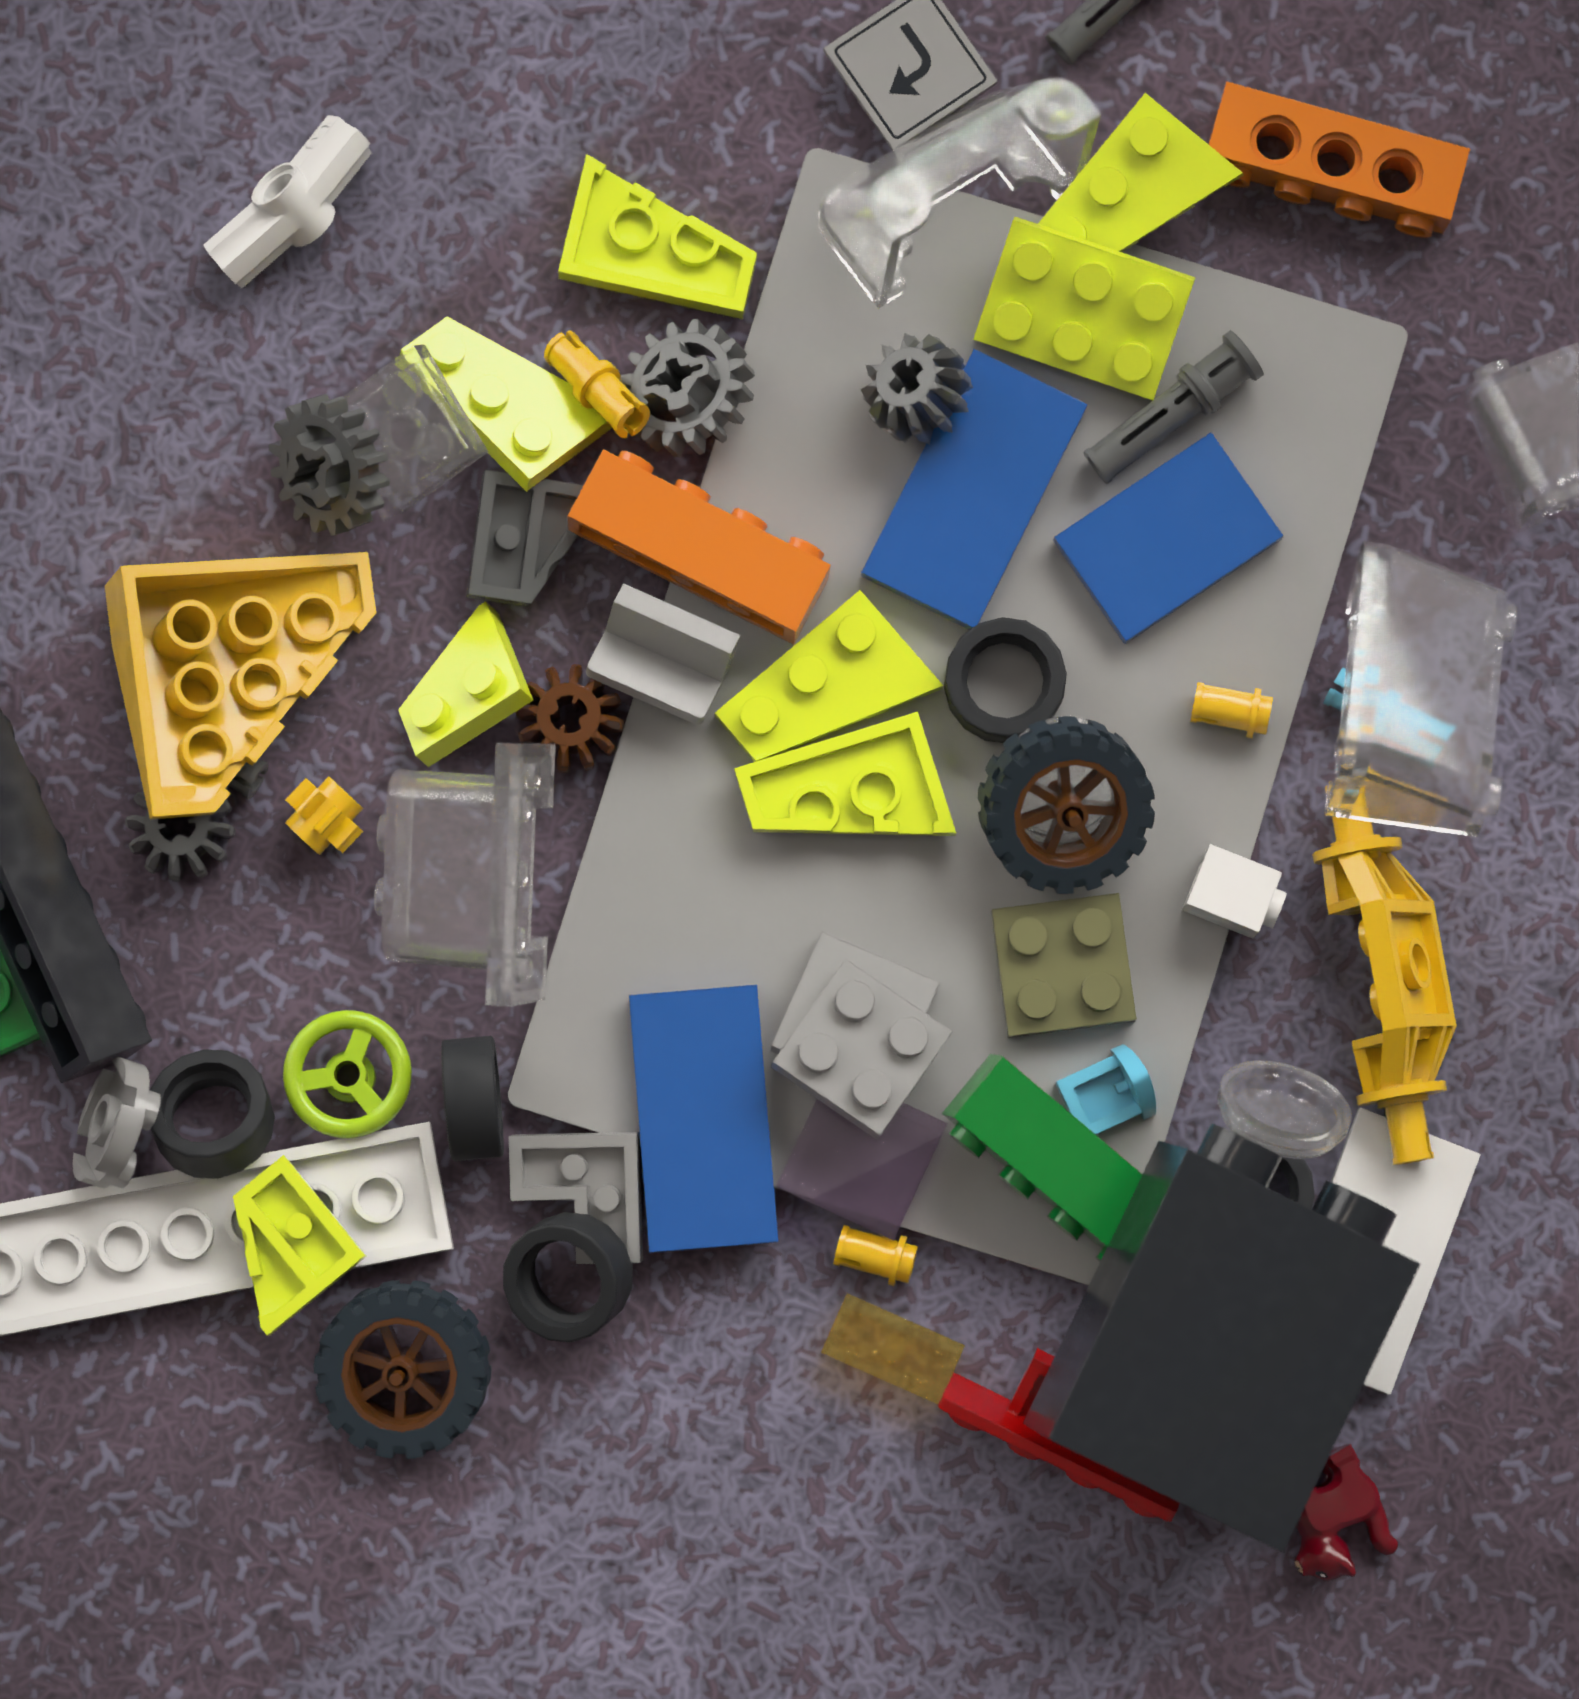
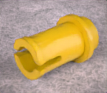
(1232, 709)
(876, 1255)

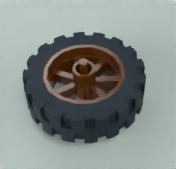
(1096, 853)
(352, 1405)

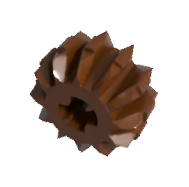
(590, 723)

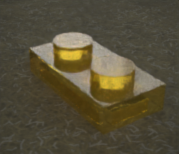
(892, 1349)

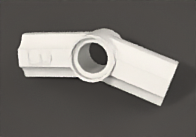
(291, 202)

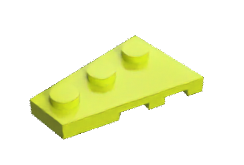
(1139, 180)
(828, 680)

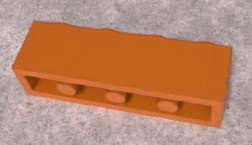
(699, 545)

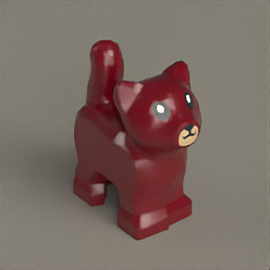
(1336, 1503)

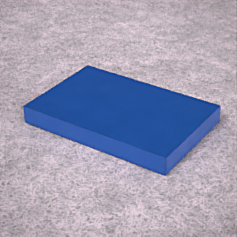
(1168, 538)

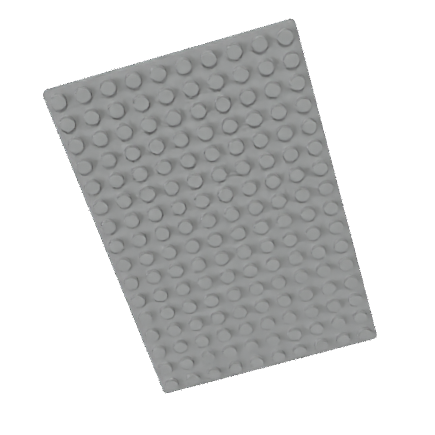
(696, 900)

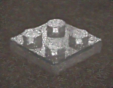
(418, 428)

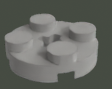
(112, 1122)

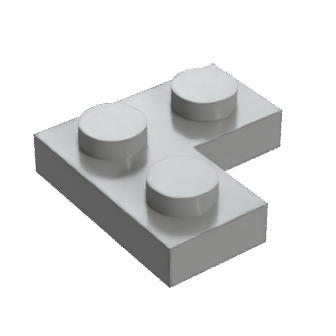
(592, 1170)

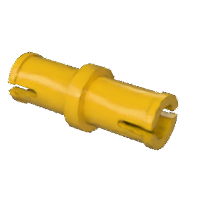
(597, 384)

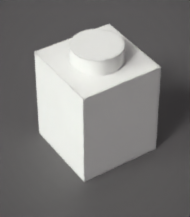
(1235, 892)

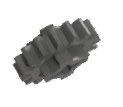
(689, 388)
(329, 464)

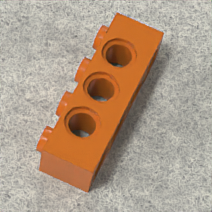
(1367, 146)

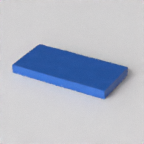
(974, 492)
(703, 1119)

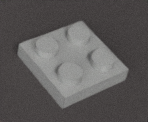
(861, 1049)

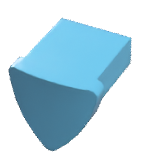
(1109, 1091)

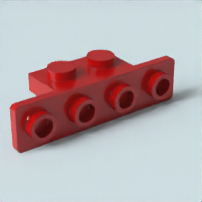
(985, 1410)

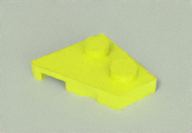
(465, 689)
(290, 1243)

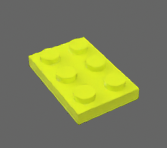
(1084, 308)

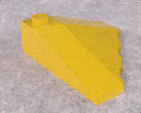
(219, 659)

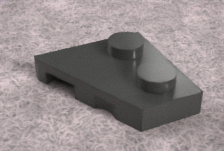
(518, 537)

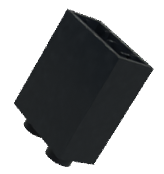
(1225, 1335)

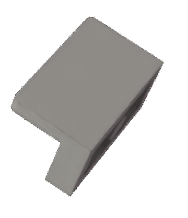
(662, 655)

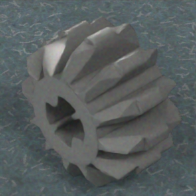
(917, 388)
(180, 848)

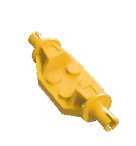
(1408, 975)

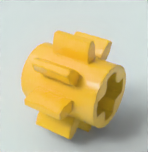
(324, 815)

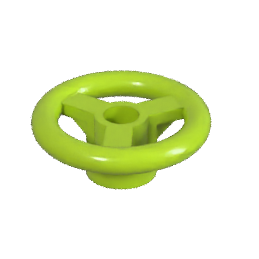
(299, 1082)

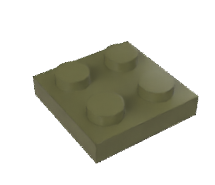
(1063, 965)

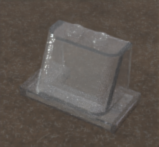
(464, 870)

